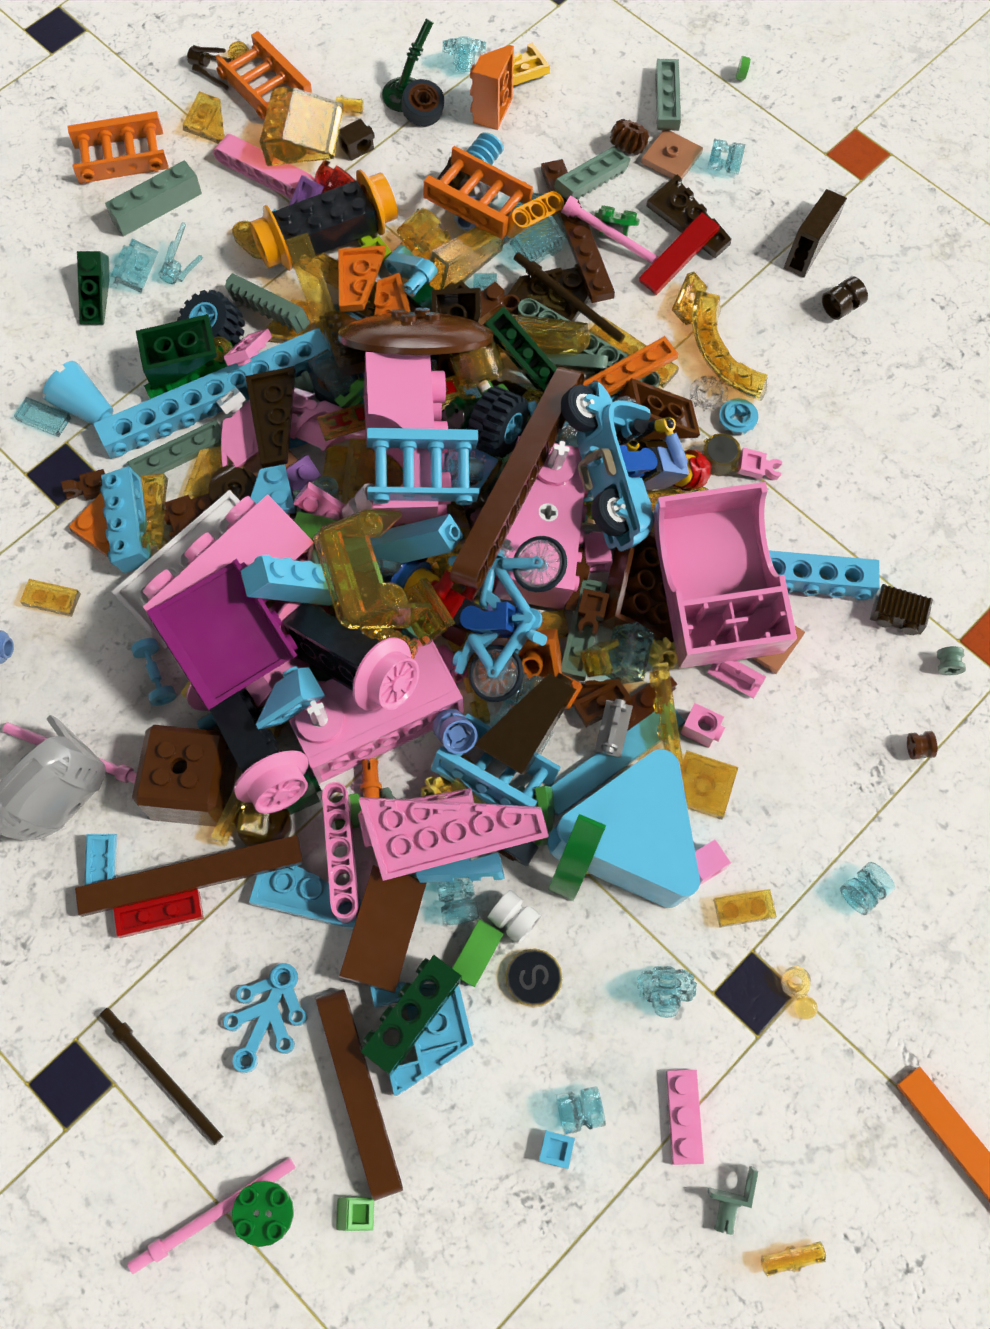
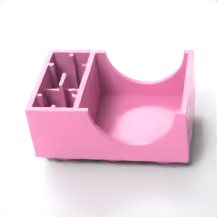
(407, 394)
(251, 533)
(720, 576)

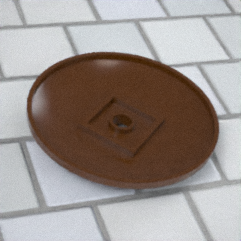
(415, 333)

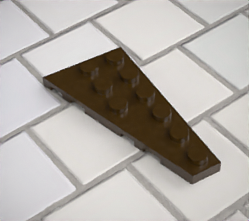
(348, 360)

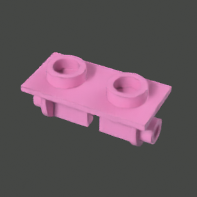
(738, 676)

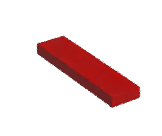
(679, 253)

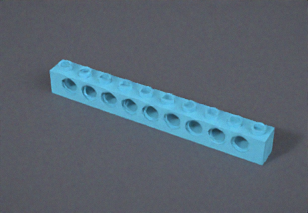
(203, 393)

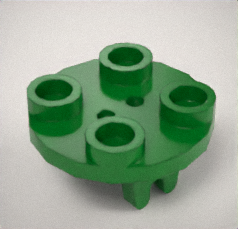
(608, 216)
(262, 1229)

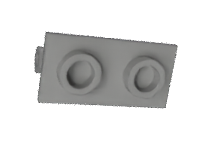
(613, 728)

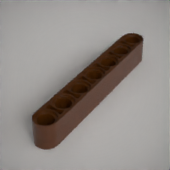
(359, 1095)

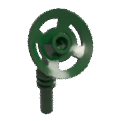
(403, 81)

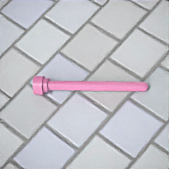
(573, 209)

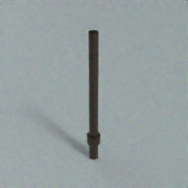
(535, 271)
(123, 1034)

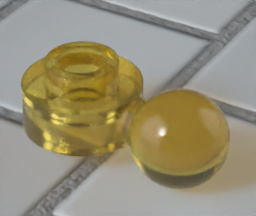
(804, 1006)

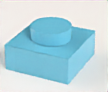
(556, 1149)

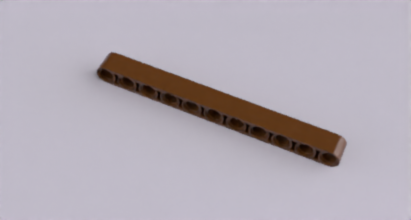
(514, 483)

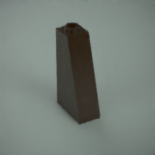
(814, 232)
(525, 728)

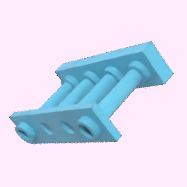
(435, 441)
(488, 786)

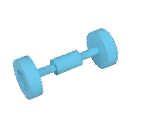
(144, 649)

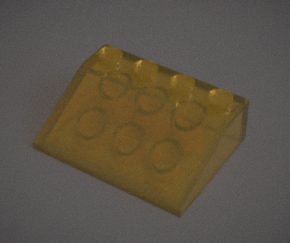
(300, 127)

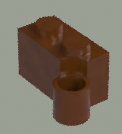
(493, 298)

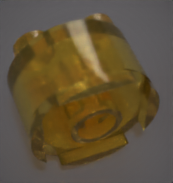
(422, 233)
(477, 365)

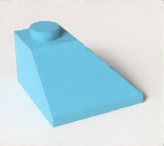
(290, 697)

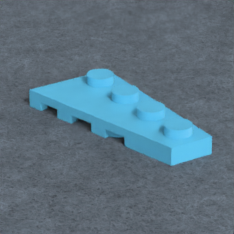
(298, 894)

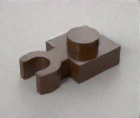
(592, 608)

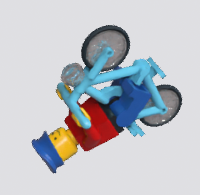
(497, 668)

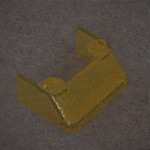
(355, 577)

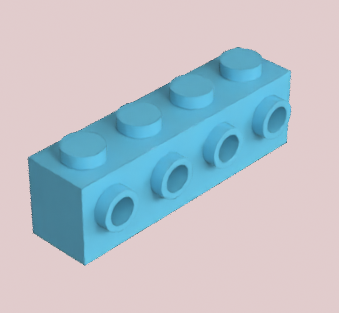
(125, 519)
(286, 580)

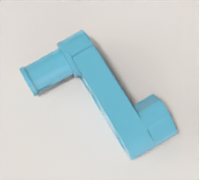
(416, 269)

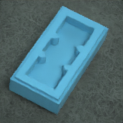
(100, 857)

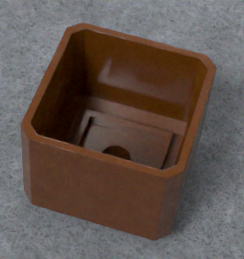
(198, 792)

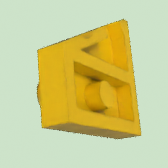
(529, 65)

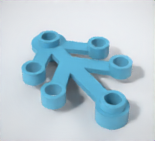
(267, 1012)

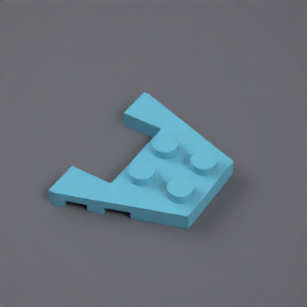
(474, 869)
(440, 1042)

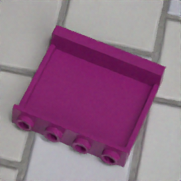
(222, 635)

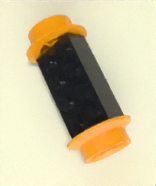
(328, 218)

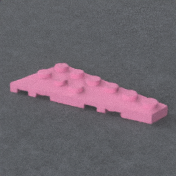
(429, 834)

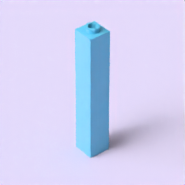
(418, 540)

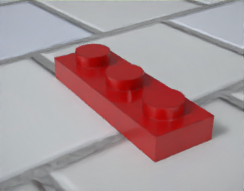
(158, 913)

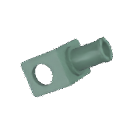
(730, 1202)

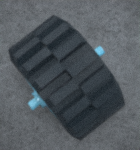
(223, 314)
(499, 419)

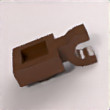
(88, 485)

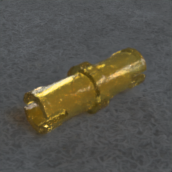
(793, 1258)

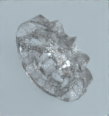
(701, 386)

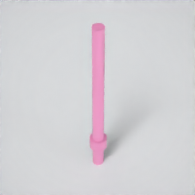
(121, 773)
(160, 1248)

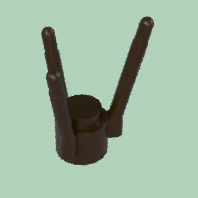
(199, 58)

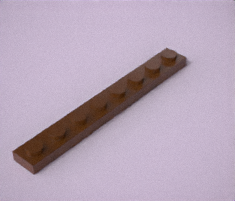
(581, 242)

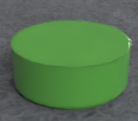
(743, 68)

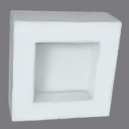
(231, 401)

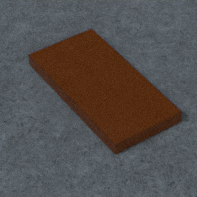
(383, 931)

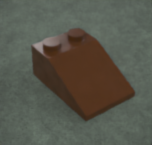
(664, 405)

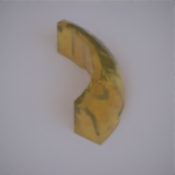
(715, 353)

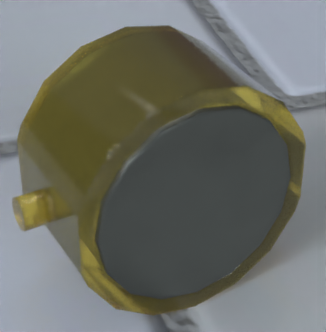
(722, 453)

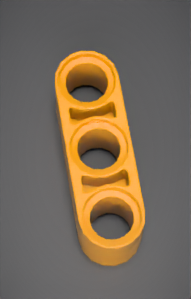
(534, 212)

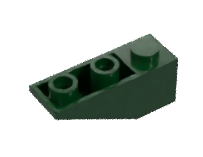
(92, 286)

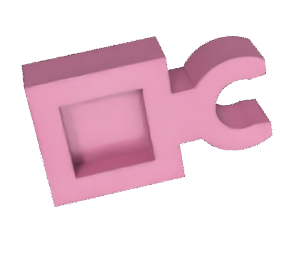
(755, 465)

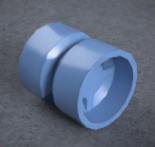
(454, 731)

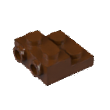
(183, 511)

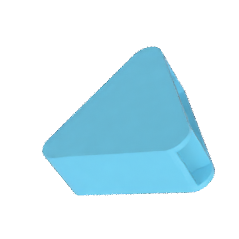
(645, 834)

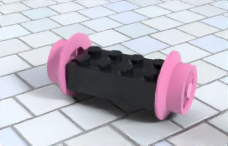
(373, 669)
(269, 776)

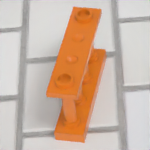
(273, 61)
(117, 130)
(469, 208)

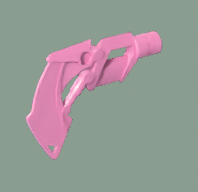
(239, 435)

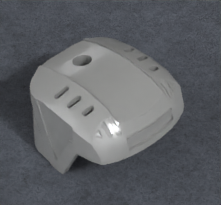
(48, 785)

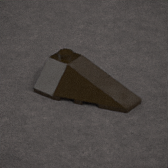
(457, 302)

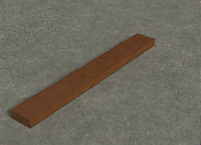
(188, 876)

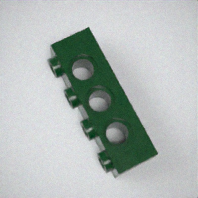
(521, 348)
(390, 1057)

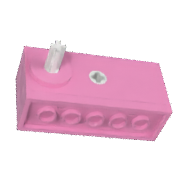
(555, 511)
(341, 734)

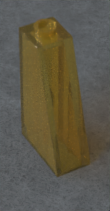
(464, 256)
(555, 335)

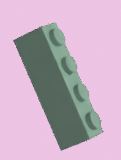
(153, 198)

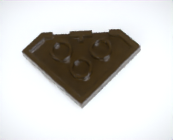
(568, 278)

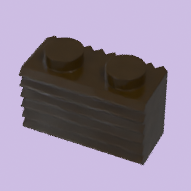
(901, 610)

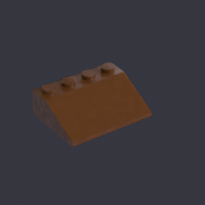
(638, 590)

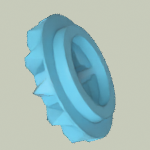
(742, 408)

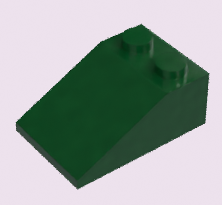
(175, 349)

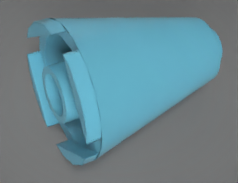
(76, 394)

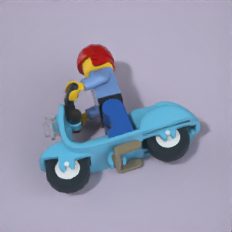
(620, 473)

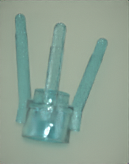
(171, 268)

